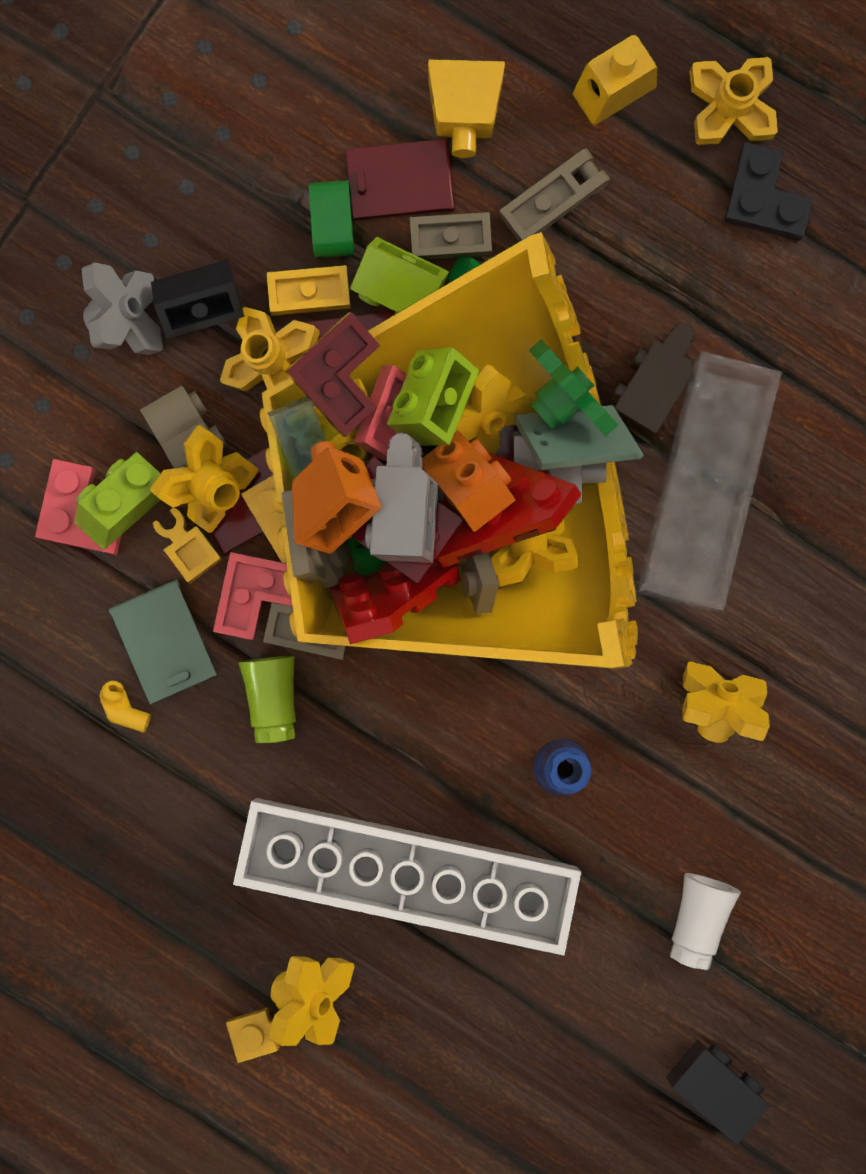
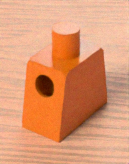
(331, 498)

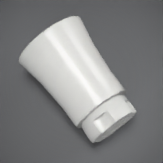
(701, 919)

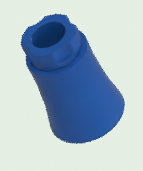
(551, 756)

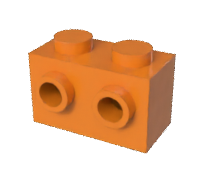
(468, 480)

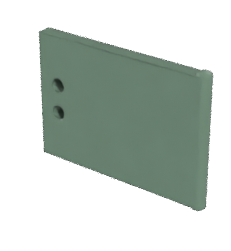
(576, 441)
(163, 641)

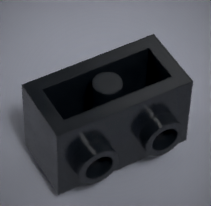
(197, 299)
(717, 1091)

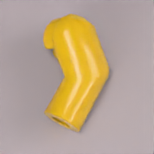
(118, 708)

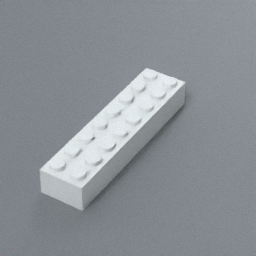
(407, 876)

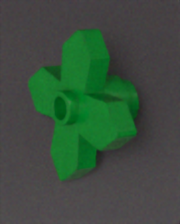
(566, 393)

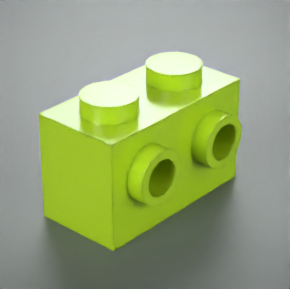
(395, 276)
(433, 396)
(117, 501)

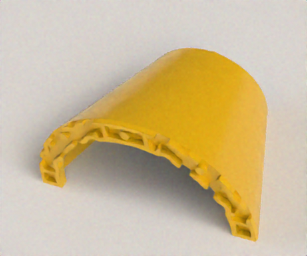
(548, 617)

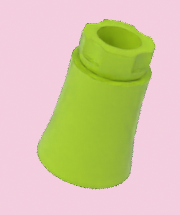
(270, 697)

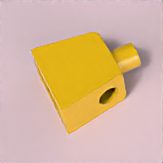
(622, 77)
(465, 100)

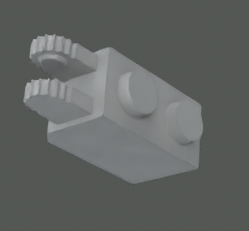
(408, 501)

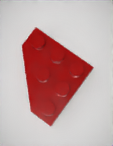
(539, 505)
(377, 601)

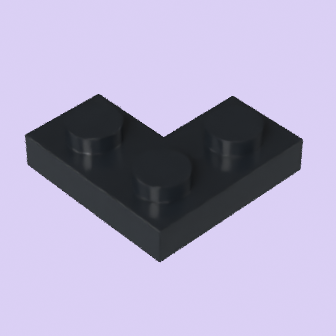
(756, 202)

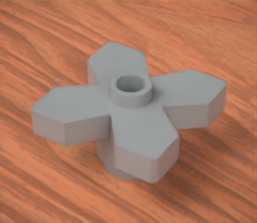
(119, 309)

